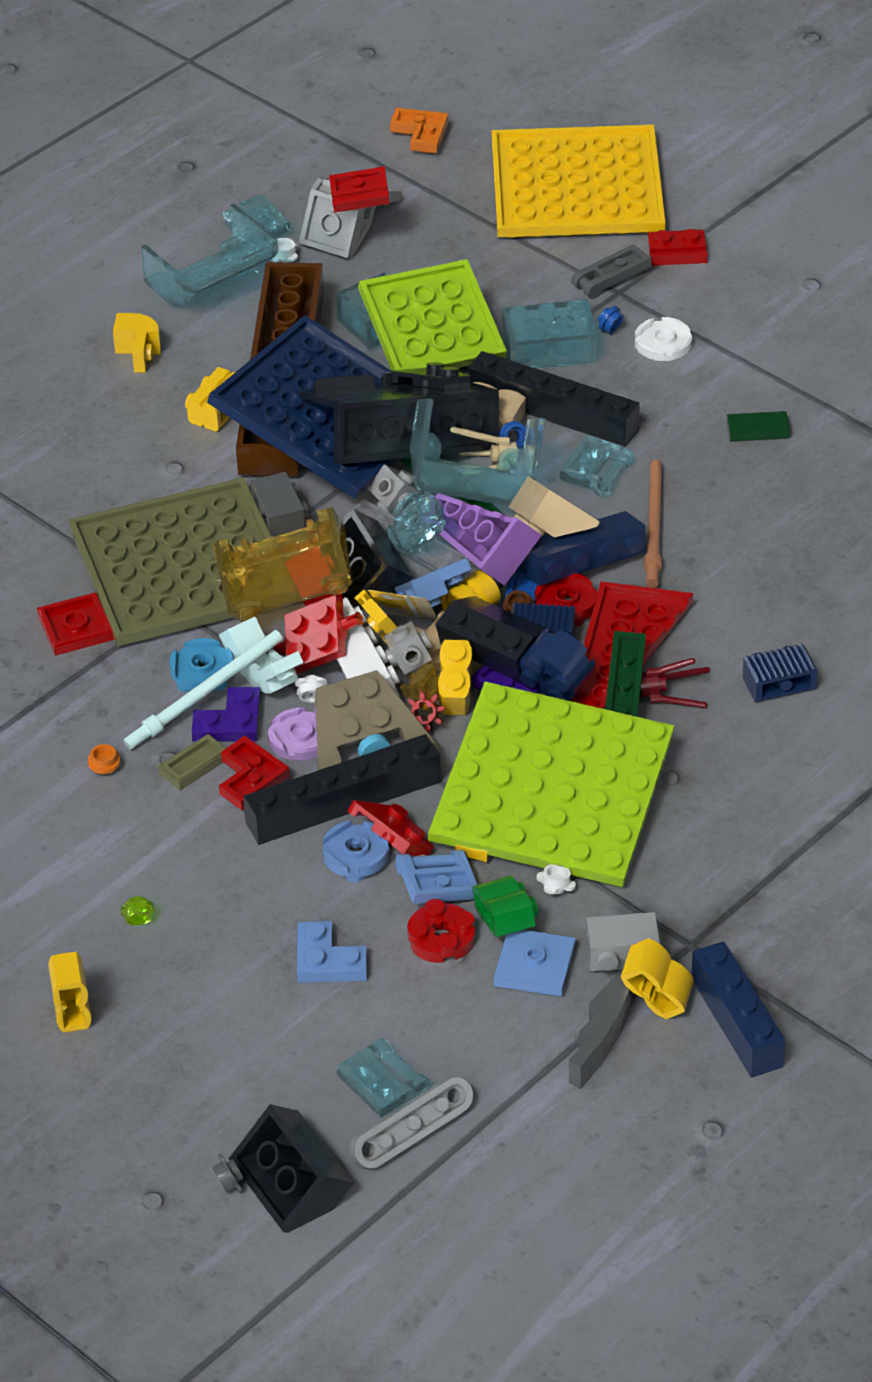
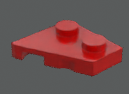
(394, 826)

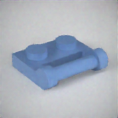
(437, 876)

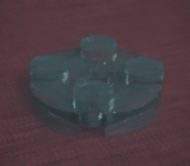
(412, 535)

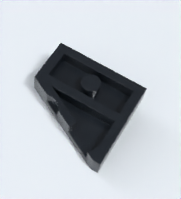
(432, 376)

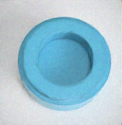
(372, 743)

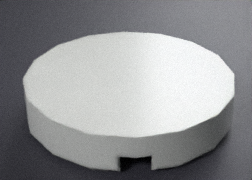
(663, 339)

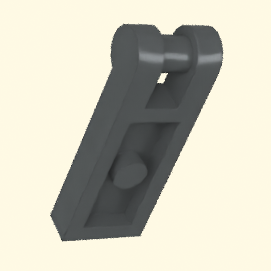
(611, 270)

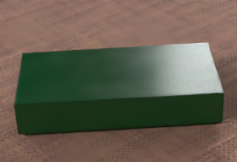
(758, 426)

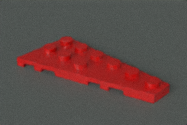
(626, 610)

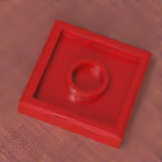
(75, 623)

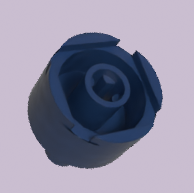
(556, 665)

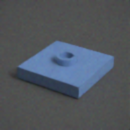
(535, 962)

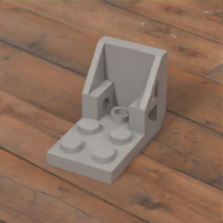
(339, 231)

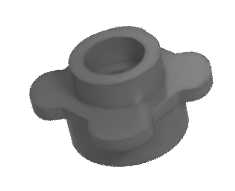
(228, 1174)

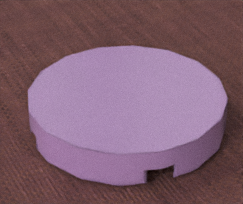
(294, 734)

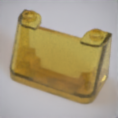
(285, 567)

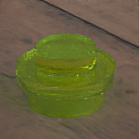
(137, 911)

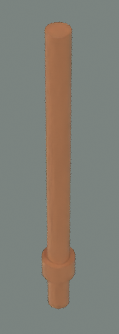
(653, 560)

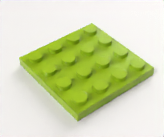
(431, 316)

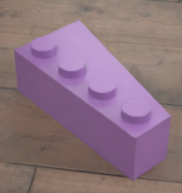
(487, 537)

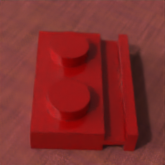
(359, 189)
(677, 247)

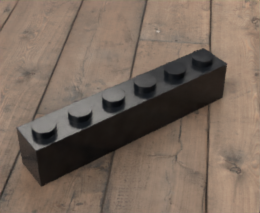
(561, 399)
(330, 791)

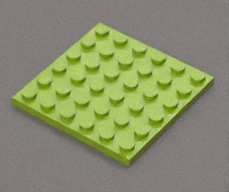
(552, 783)

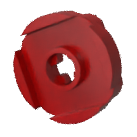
(574, 586)
(441, 916)

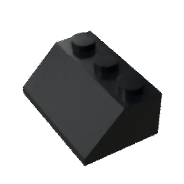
(372, 558)
(494, 634)
(290, 1168)

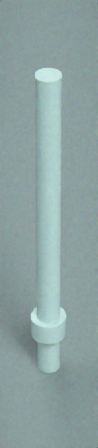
(154, 724)

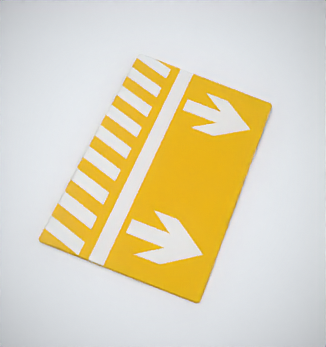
(403, 604)

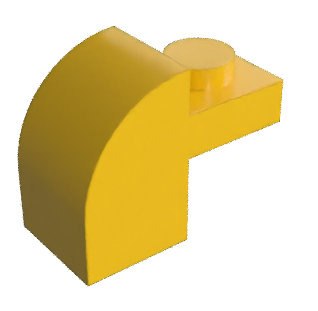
(136, 336)

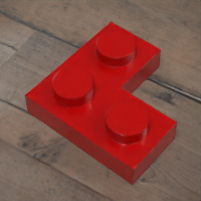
(254, 769)

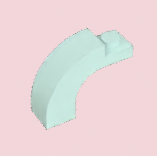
(270, 669)

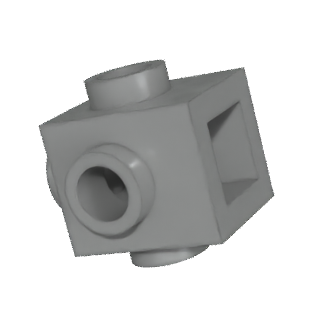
(399, 486)
(408, 648)

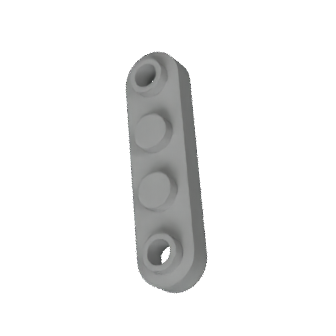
(411, 1122)

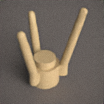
(495, 450)

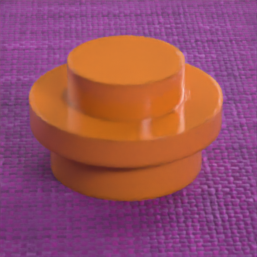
(103, 759)

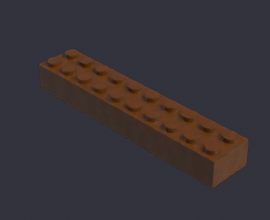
(285, 297)

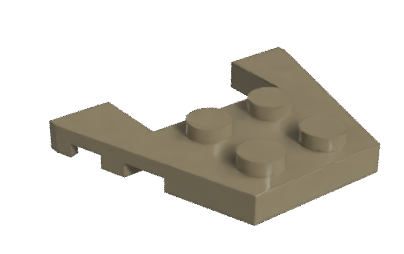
(356, 709)

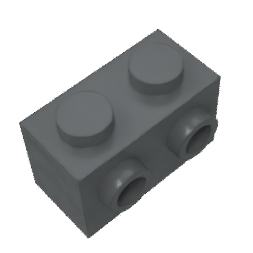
(279, 503)

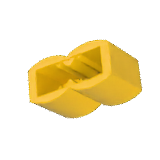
(455, 677)
(657, 978)
(69, 991)

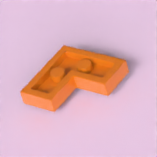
(426, 127)

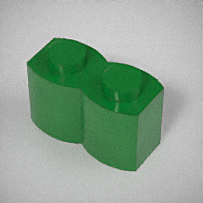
(504, 905)

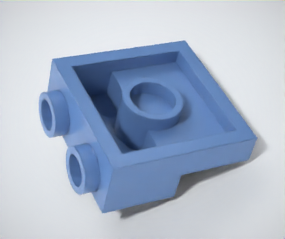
(434, 583)

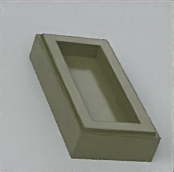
(192, 762)

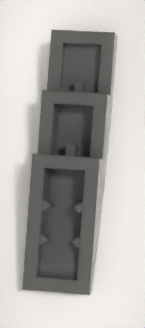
(606, 1019)

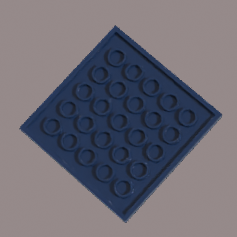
(267, 400)

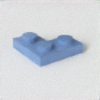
(323, 963)

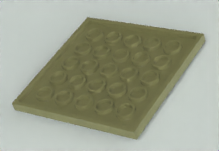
(158, 557)

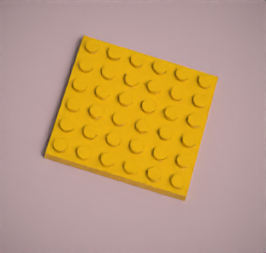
(577, 181)

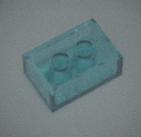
(550, 334)

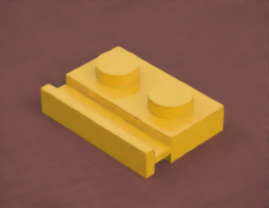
(378, 619)

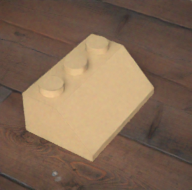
(548, 511)

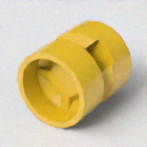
(475, 584)

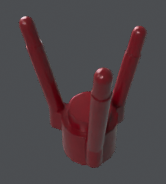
(654, 682)

